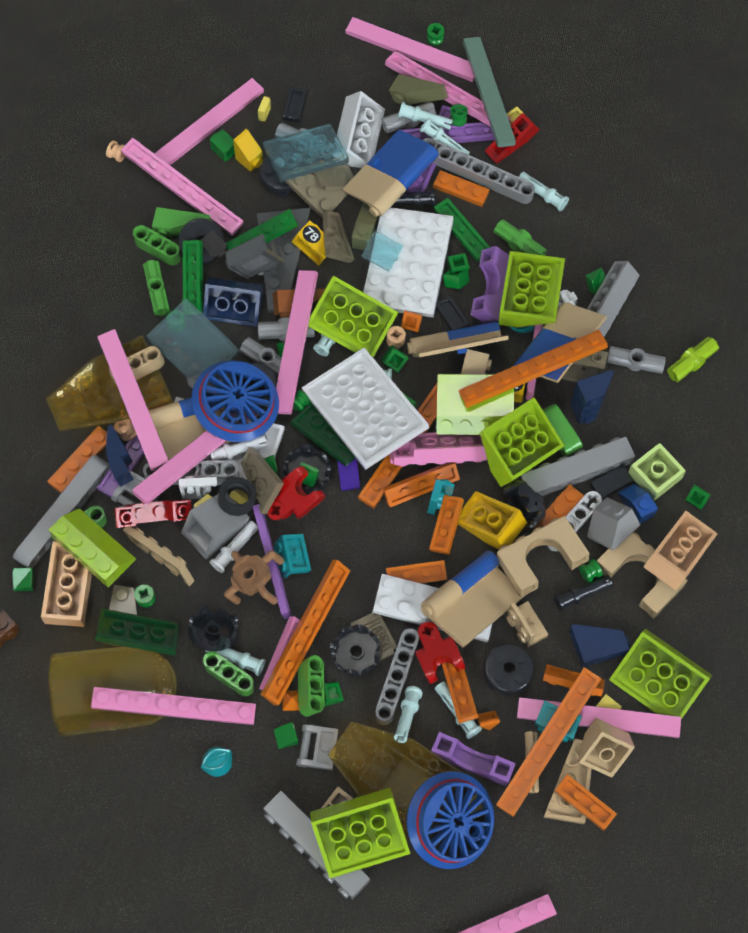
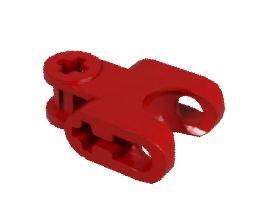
(293, 498)
(436, 651)

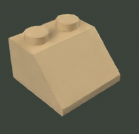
(605, 747)

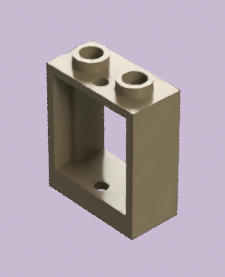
(593, 365)

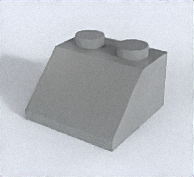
(612, 523)

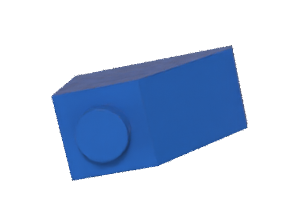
(639, 501)

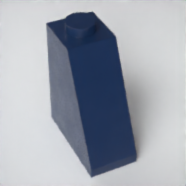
(598, 643)

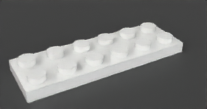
(403, 601)

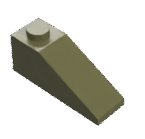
(416, 90)
(364, 228)

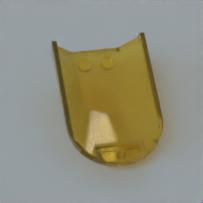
(121, 668)

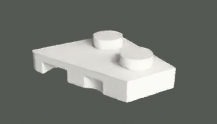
(196, 487)

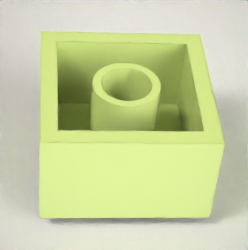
(656, 471)

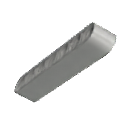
(482, 178)
(71, 499)

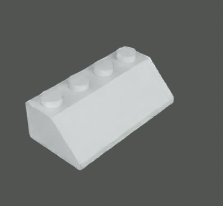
(360, 128)

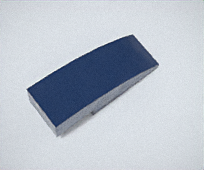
(118, 457)

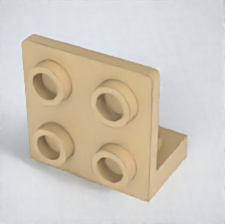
(526, 623)

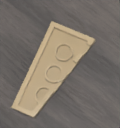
(161, 555)
(558, 807)

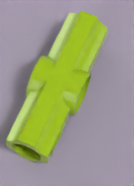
(692, 359)

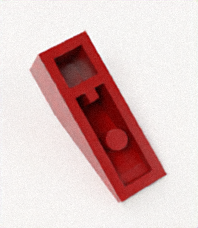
(523, 131)

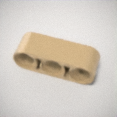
(143, 359)

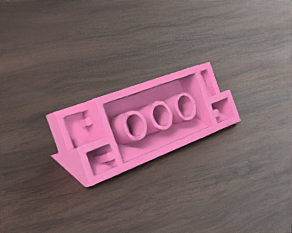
(439, 449)

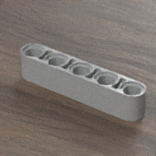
(219, 466)
(397, 667)

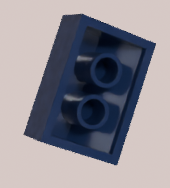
(233, 301)
(589, 396)

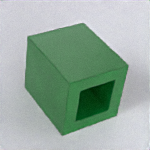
(222, 145)

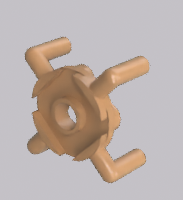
(258, 580)

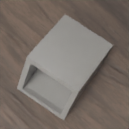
(211, 528)

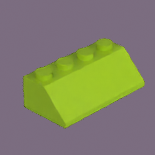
(91, 546)

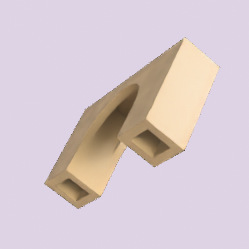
(558, 535)
(636, 550)

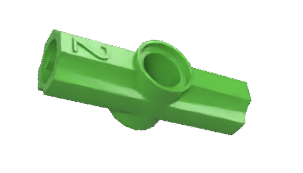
(517, 239)
(158, 296)

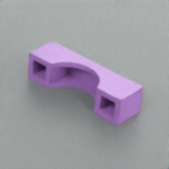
(494, 266)
(487, 766)

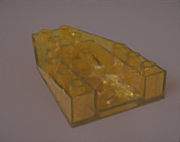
(94, 398)
(376, 761)

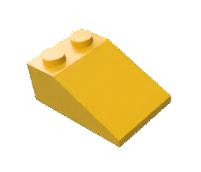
(491, 520)

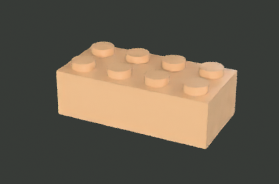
(680, 550)
(65, 589)

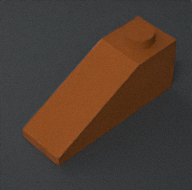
(283, 301)

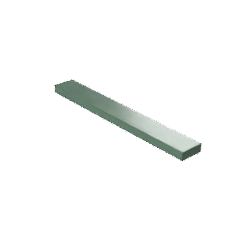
(489, 92)

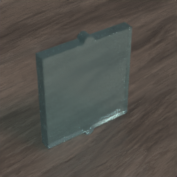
(382, 251)

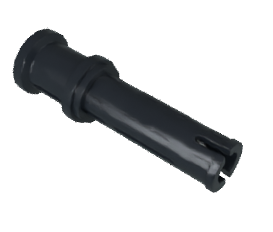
(417, 198)
(574, 596)

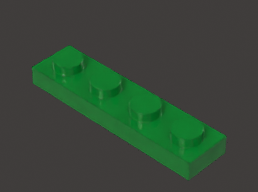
(270, 229)
(462, 229)
(193, 273)

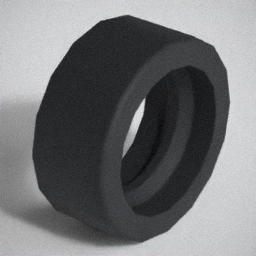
(236, 509)

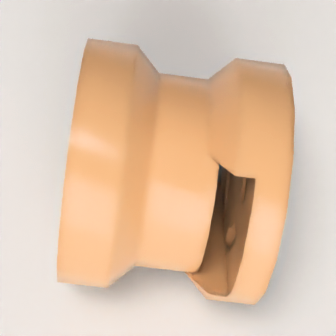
(114, 151)
(392, 338)
(125, 429)

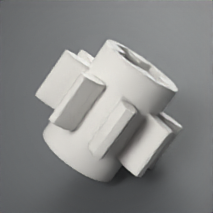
(566, 296)

